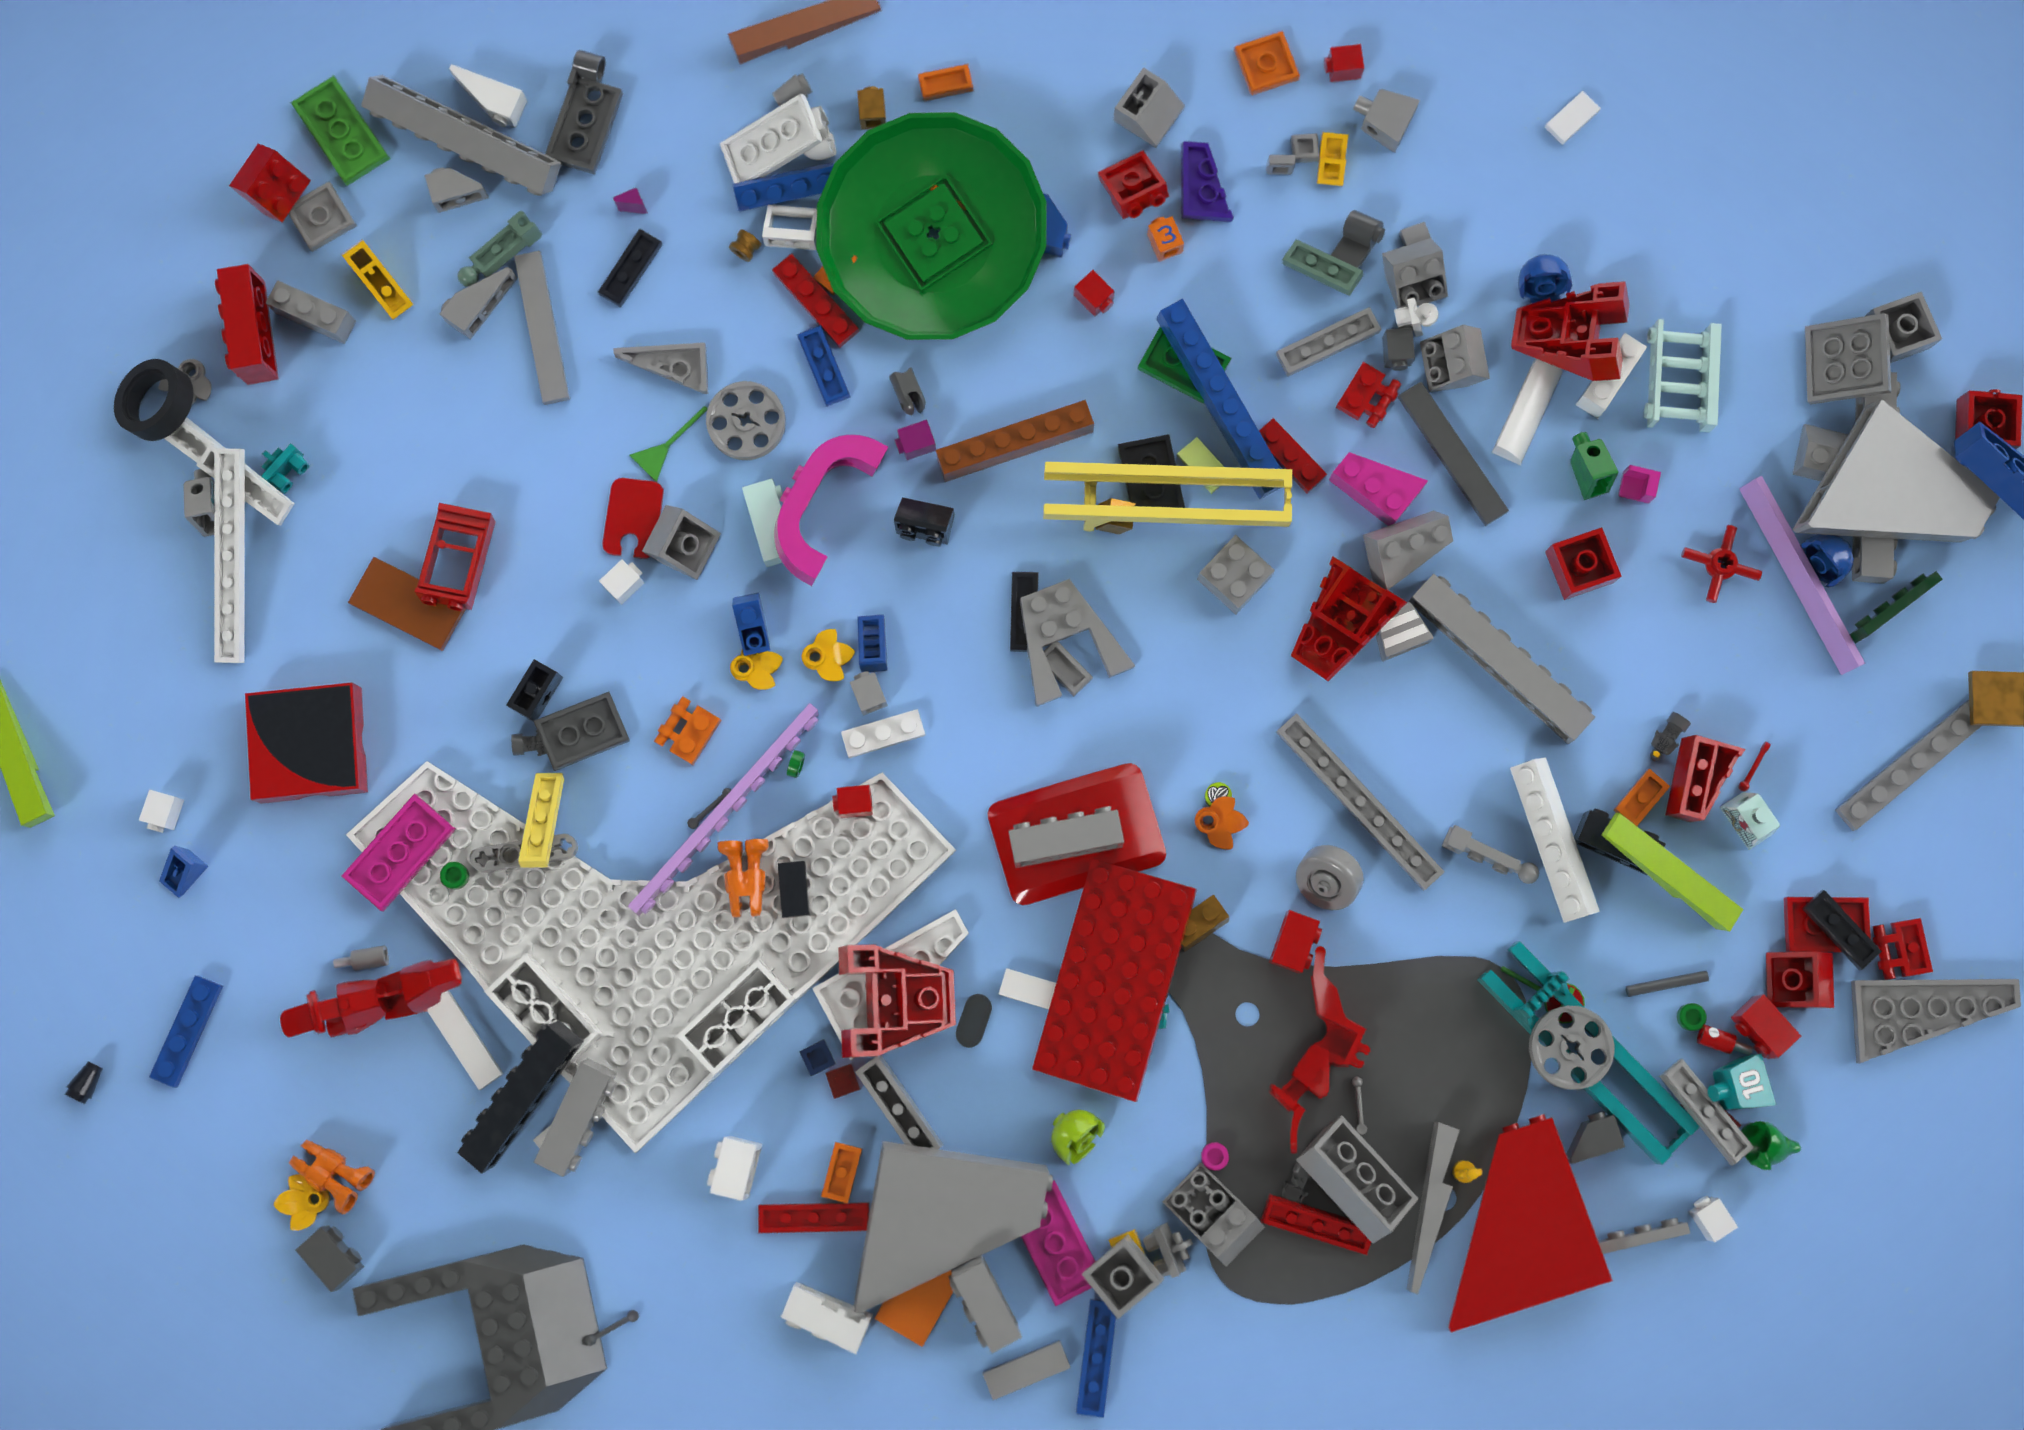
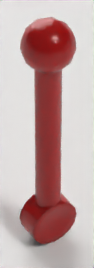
(1744, 785)

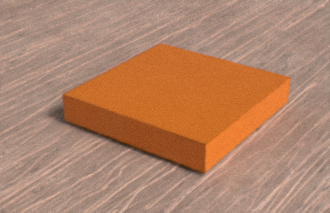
(1266, 63)

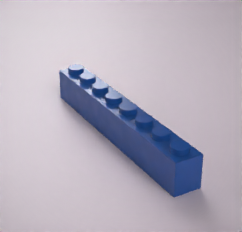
(1216, 390)

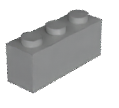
(311, 312)

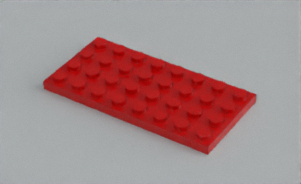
(1114, 979)

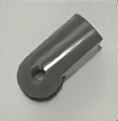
(908, 391)

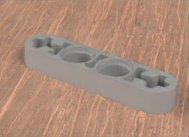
(491, 866)

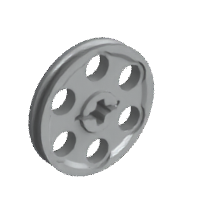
(750, 431)
(1584, 1047)

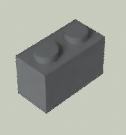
(330, 1257)

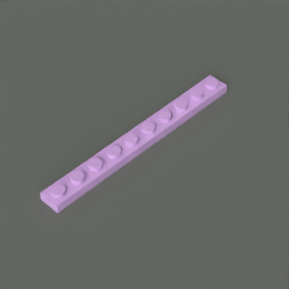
(718, 818)

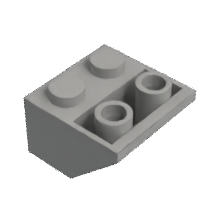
(1148, 108)
(1416, 273)
(1454, 359)

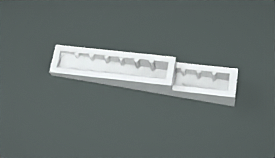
(258, 492)

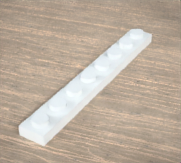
(229, 555)

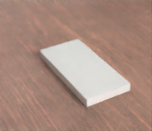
(771, 141)

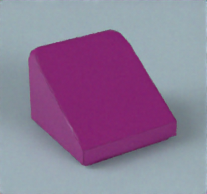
(630, 202)

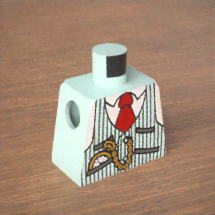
(1750, 818)

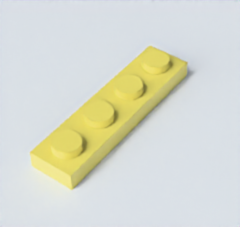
(541, 820)

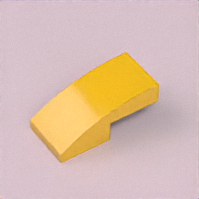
(1332, 159)

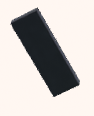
(630, 268)
(1022, 585)
(1841, 930)

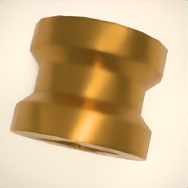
(745, 245)

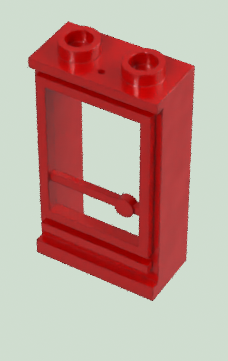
(462, 521)

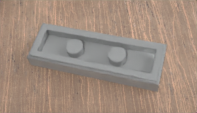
(1026, 1370)

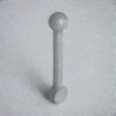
(1360, 1128)

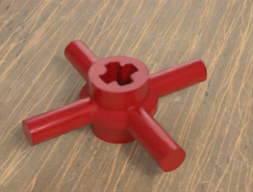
(1729, 560)

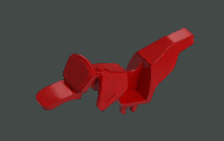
(367, 1001)
(1335, 1049)

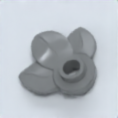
(200, 383)

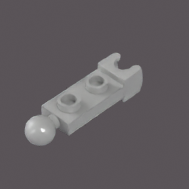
(1460, 840)

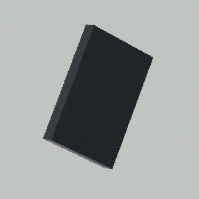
(1151, 452)

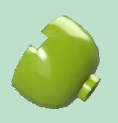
(1074, 1134)

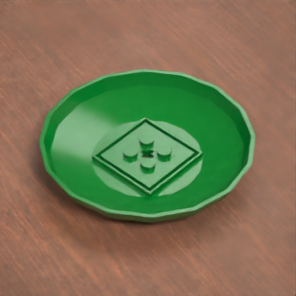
(883, 212)

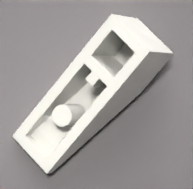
(500, 101)

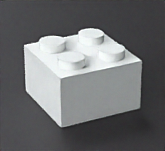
(734, 1168)

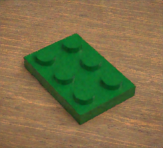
(1164, 365)

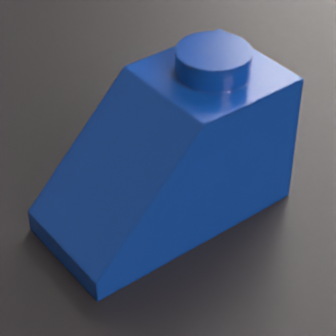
(1056, 230)

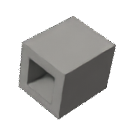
(868, 692)

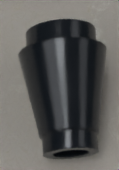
(84, 1083)

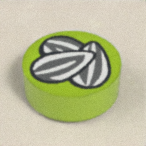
(1215, 791)

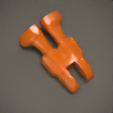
(747, 882)
(325, 1167)

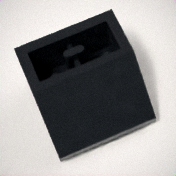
(923, 521)

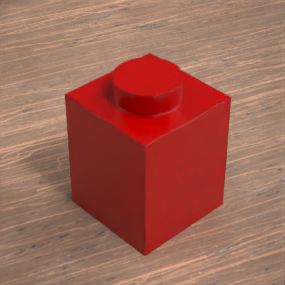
(1344, 63)
(1094, 293)
(853, 801)

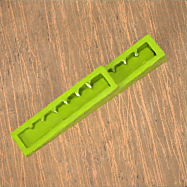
(20, 769)
(1672, 873)

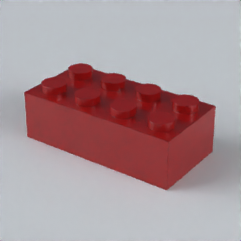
(246, 324)

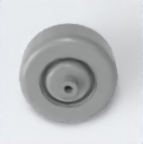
(1329, 877)

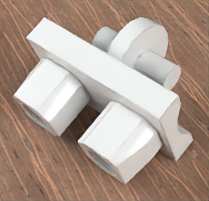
(1414, 317)

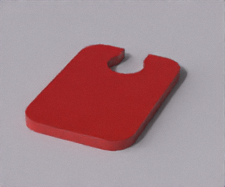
(633, 510)

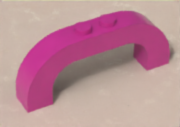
(843, 450)

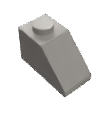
(452, 189)

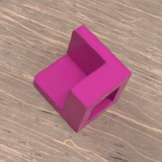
(1639, 484)

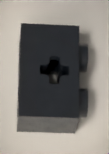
(534, 690)

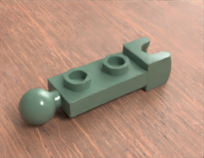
(500, 249)

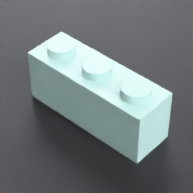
(764, 508)

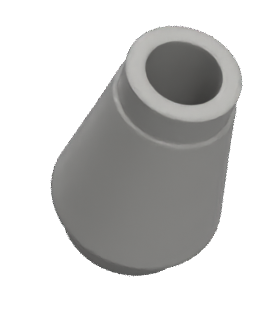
(791, 89)

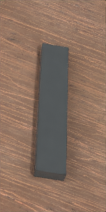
(1453, 454)

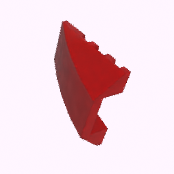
(1343, 620)

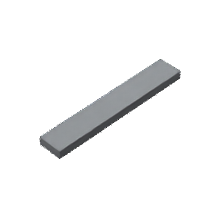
(542, 327)

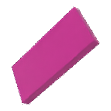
(398, 852)
(1059, 1250)

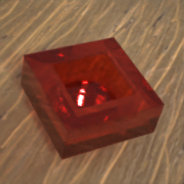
(842, 1081)

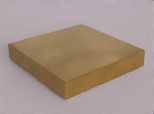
(1996, 698)

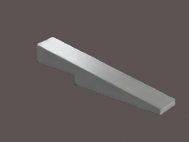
(1433, 1201)

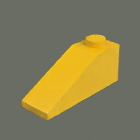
(377, 279)

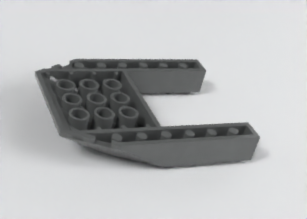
(530, 1328)

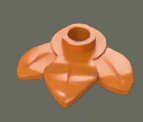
(1225, 822)

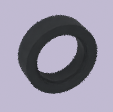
(171, 413)

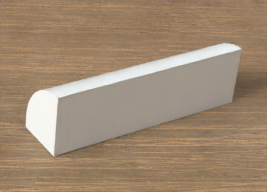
(1527, 411)

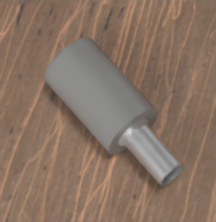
(364, 958)

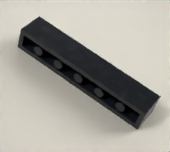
(520, 1095)

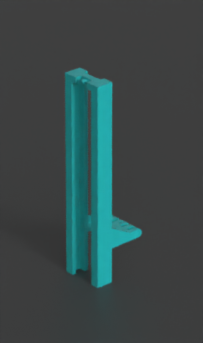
(1555, 985)

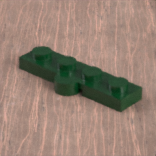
(1887, 611)

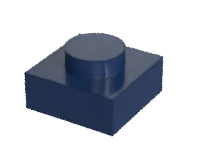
(817, 1057)

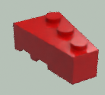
(1699, 776)

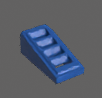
(876, 659)

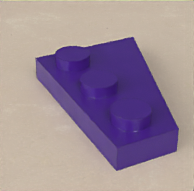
(1200, 188)

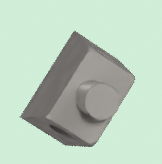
(1386, 116)

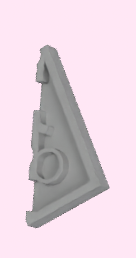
(676, 362)

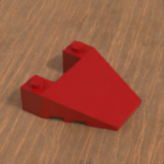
(1569, 331)
(903, 999)

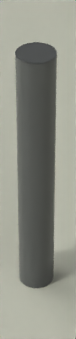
(1667, 983)

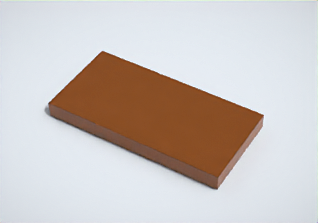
(392, 598)

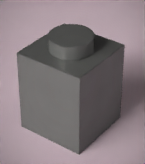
(1398, 348)

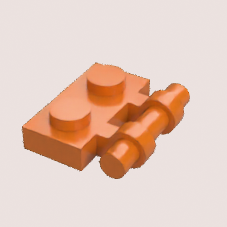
(693, 736)

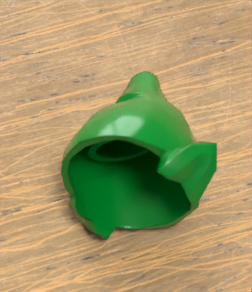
(1768, 1144)

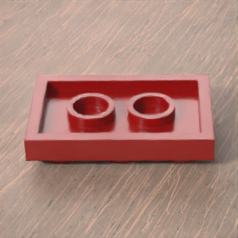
(1804, 934)

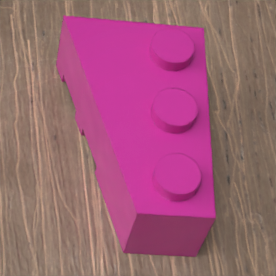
(1377, 487)

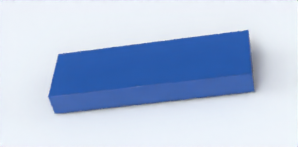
(823, 365)

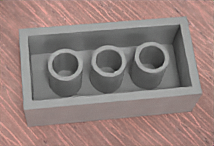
(1066, 838)
(1357, 1179)

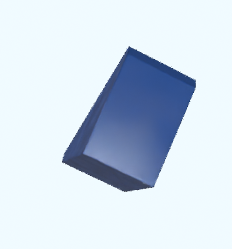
(181, 870)

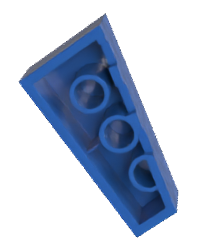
(1994, 463)

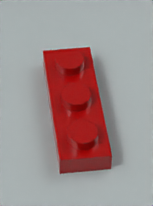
(1292, 456)

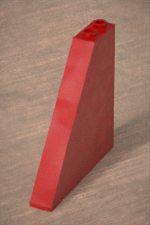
(1529, 1231)

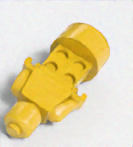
(1465, 1171)

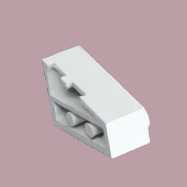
(826, 1317)

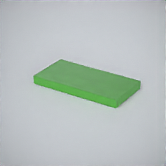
(340, 130)

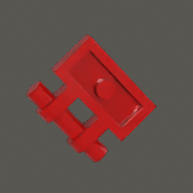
(1362, 389)
(1910, 948)

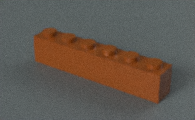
(1015, 440)

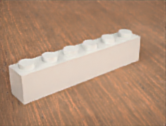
(1554, 839)

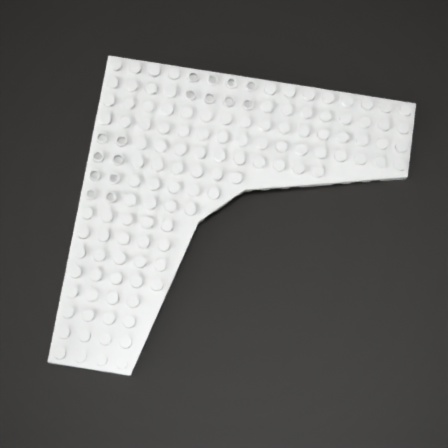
(670, 989)

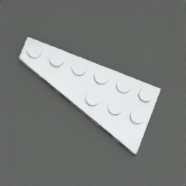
(845, 995)

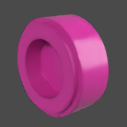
(1214, 1156)

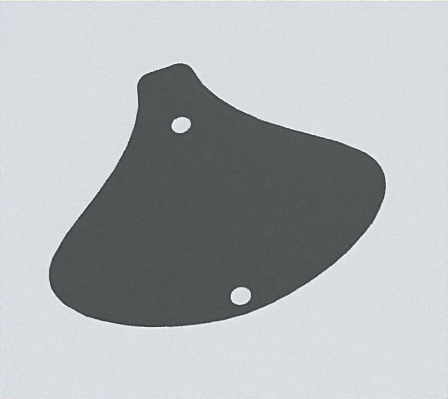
(1434, 1056)

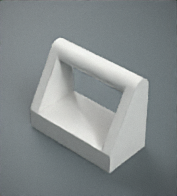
(790, 237)

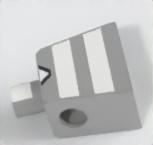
(1402, 633)

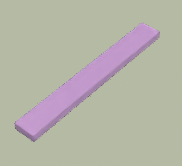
(1801, 575)

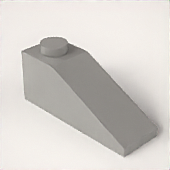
(474, 304)

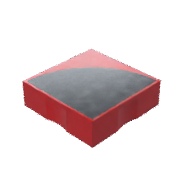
(305, 742)

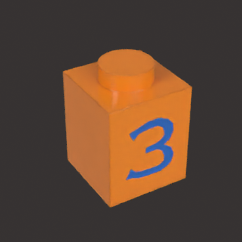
(1165, 238)

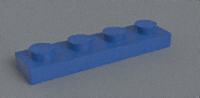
(781, 187)
(186, 1031)
(1096, 1360)

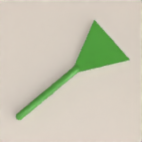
(653, 458)

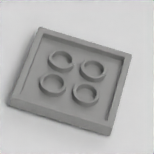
(1848, 359)

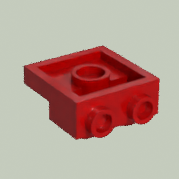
(1134, 185)

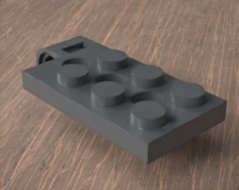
(583, 79)

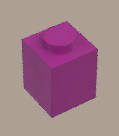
(915, 440)

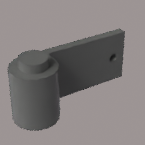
(1358, 238)

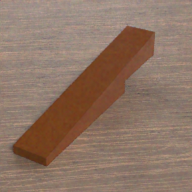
(798, 27)

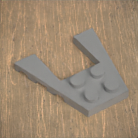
(1054, 616)

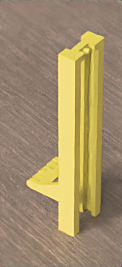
(1096, 515)

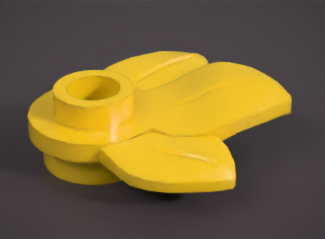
(832, 655)
(760, 669)
(298, 1202)

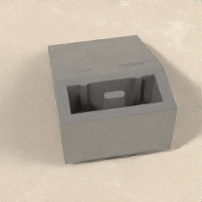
(1213, 1214)

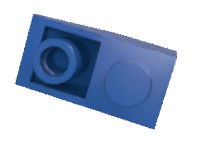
(751, 623)

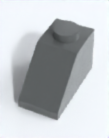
(1595, 1138)

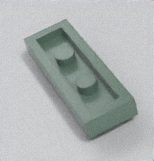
(1322, 267)

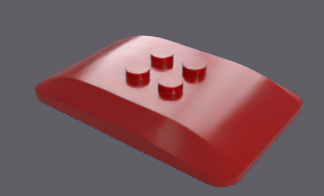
(1117, 787)

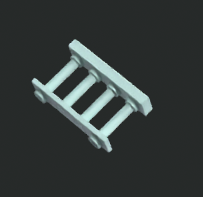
(1707, 364)

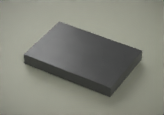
(581, 731)

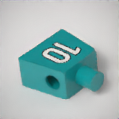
(1742, 1084)

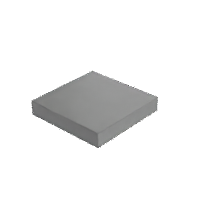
(321, 216)

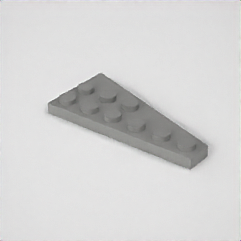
(1912, 1011)

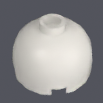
(826, 148)

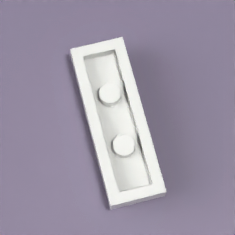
(883, 733)

